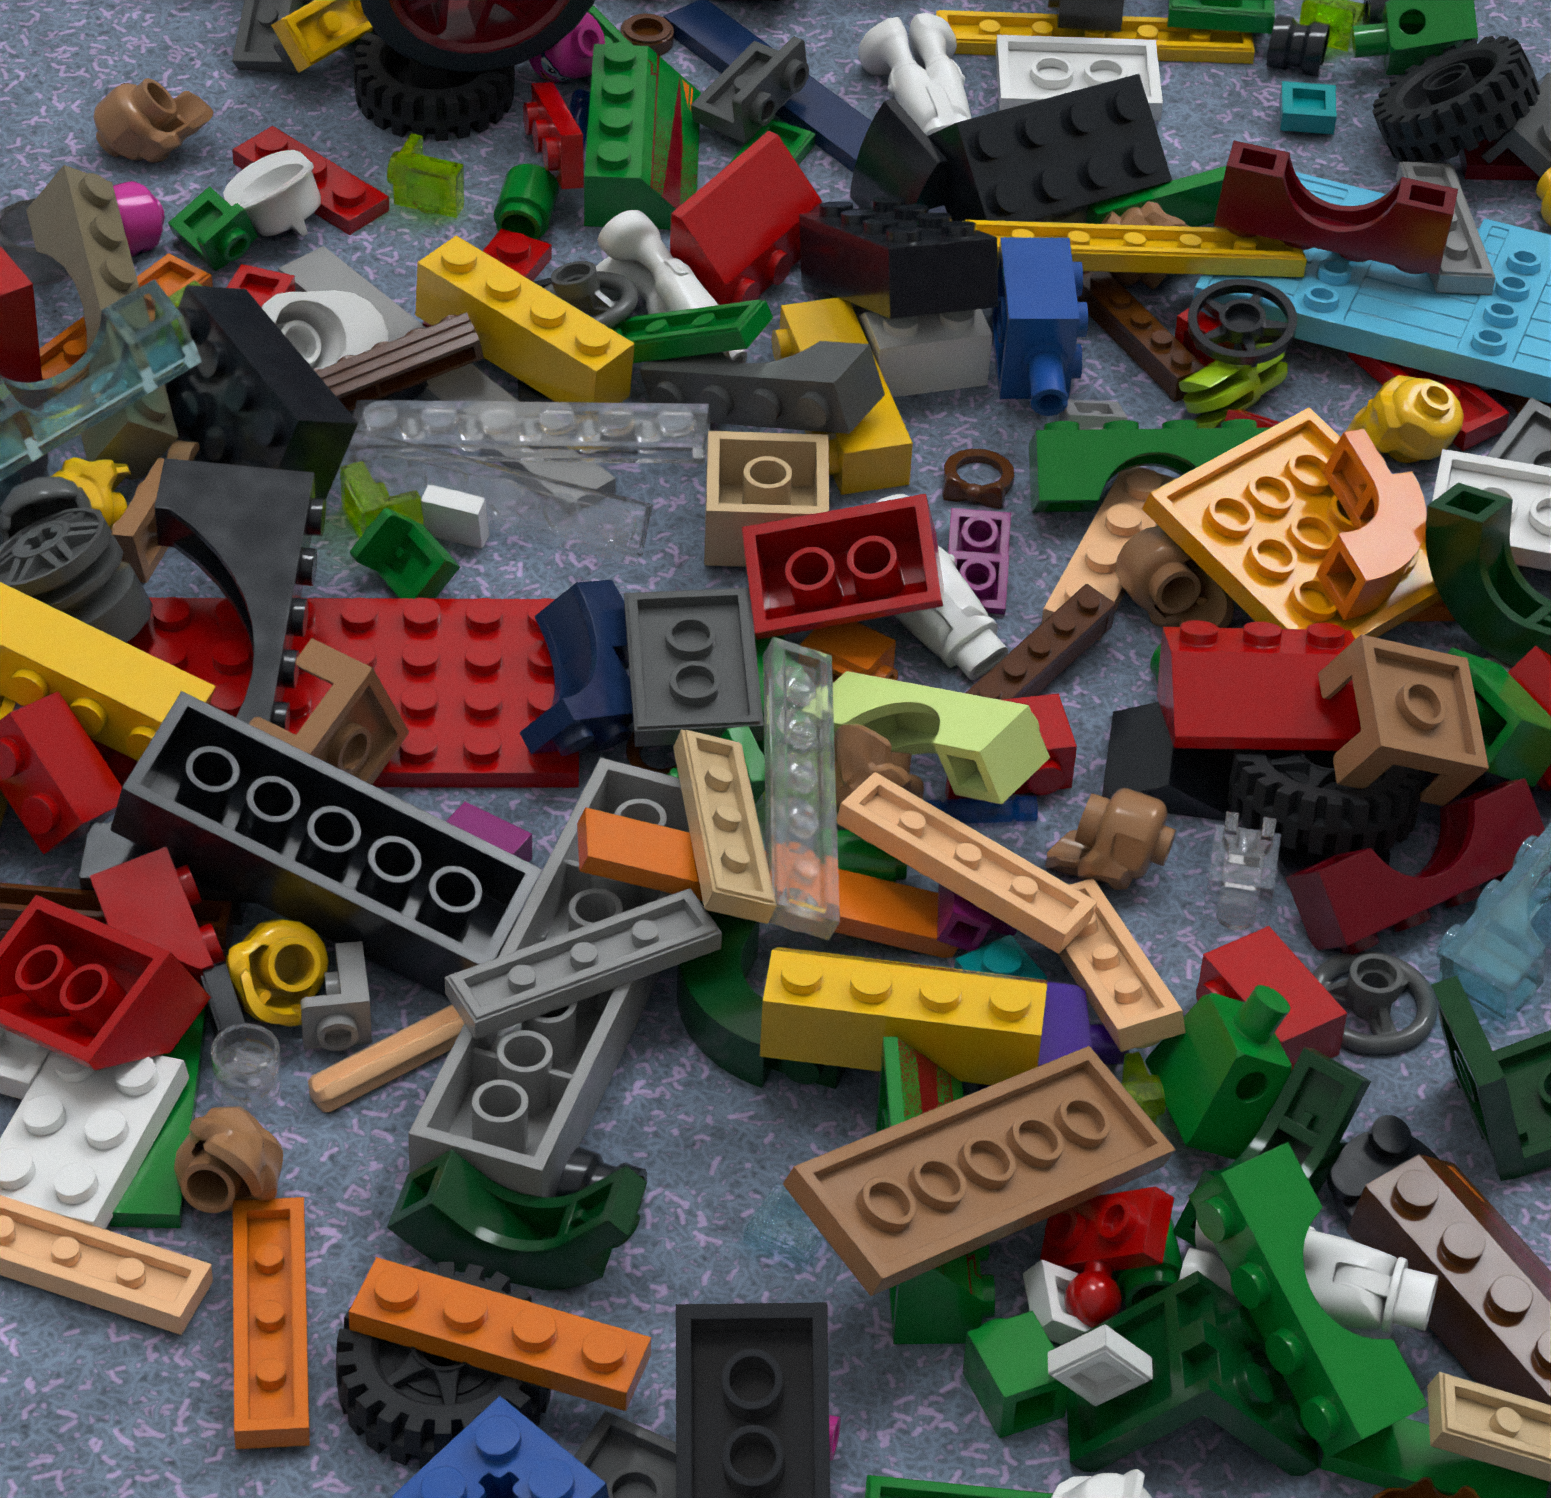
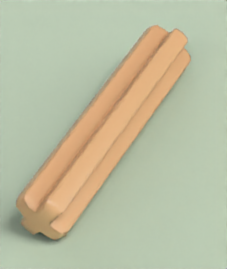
(385, 1060)

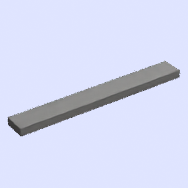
(326, 272)

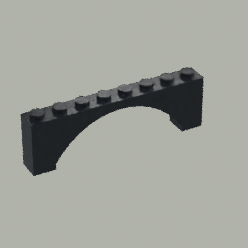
(253, 541)

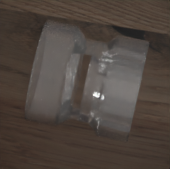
(246, 1068)

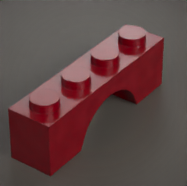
(1269, 201)
(1359, 894)

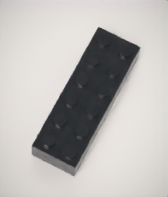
(321, 845)

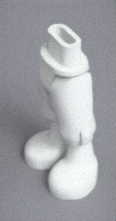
(929, 95)
(642, 257)
(960, 628)
(1348, 1279)

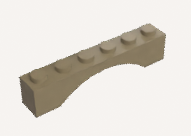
(83, 231)

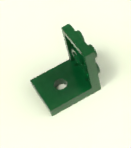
(1502, 1086)
(1203, 1363)

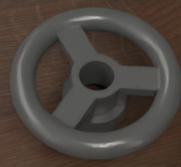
(581, 284)
(1369, 991)

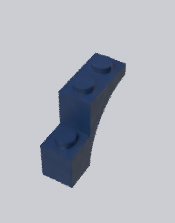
(589, 665)

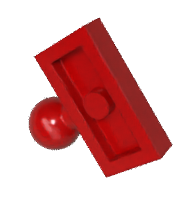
(1106, 1237)

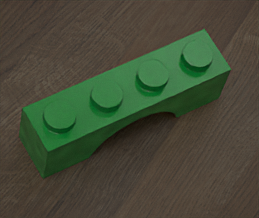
(1075, 464)
(1338, 1378)

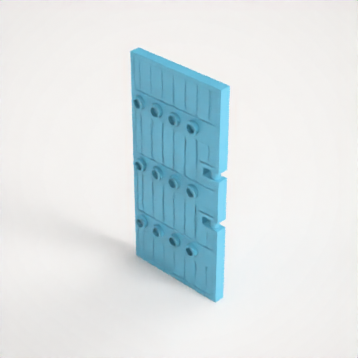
(1402, 320)

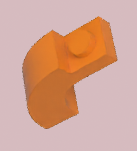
(1387, 521)

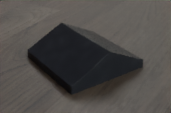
(1145, 761)

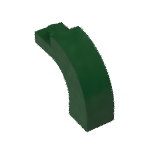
(1478, 574)
(726, 1013)
(1308, 1115)
(536, 1241)

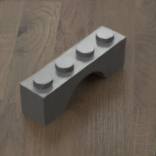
(814, 390)

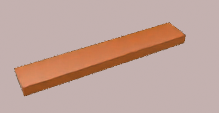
(665, 862)

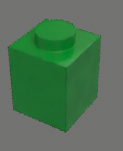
(1010, 1374)

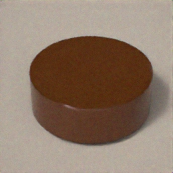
(649, 31)

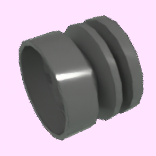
(77, 569)

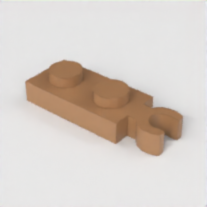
(137, 527)

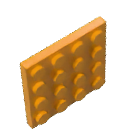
(1265, 524)

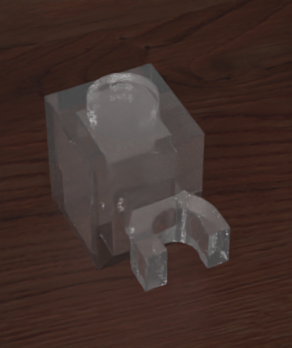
(1241, 874)

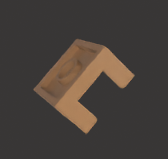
(1412, 713)
(355, 720)

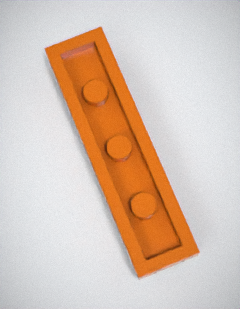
(270, 1324)
(500, 1333)

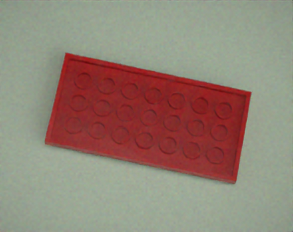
(453, 668)

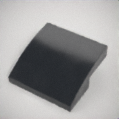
(898, 162)

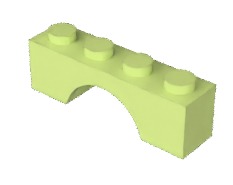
(981, 741)

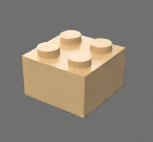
(759, 481)

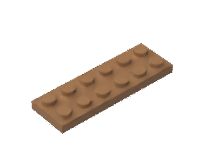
(977, 1169)

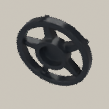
(1242, 322)

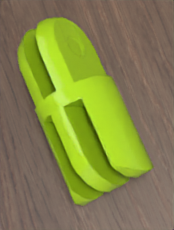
(1229, 387)

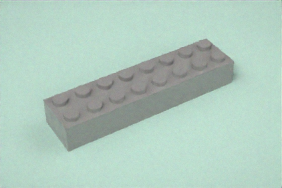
(528, 1092)

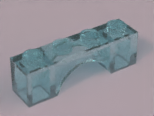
(135, 352)
(1497, 948)

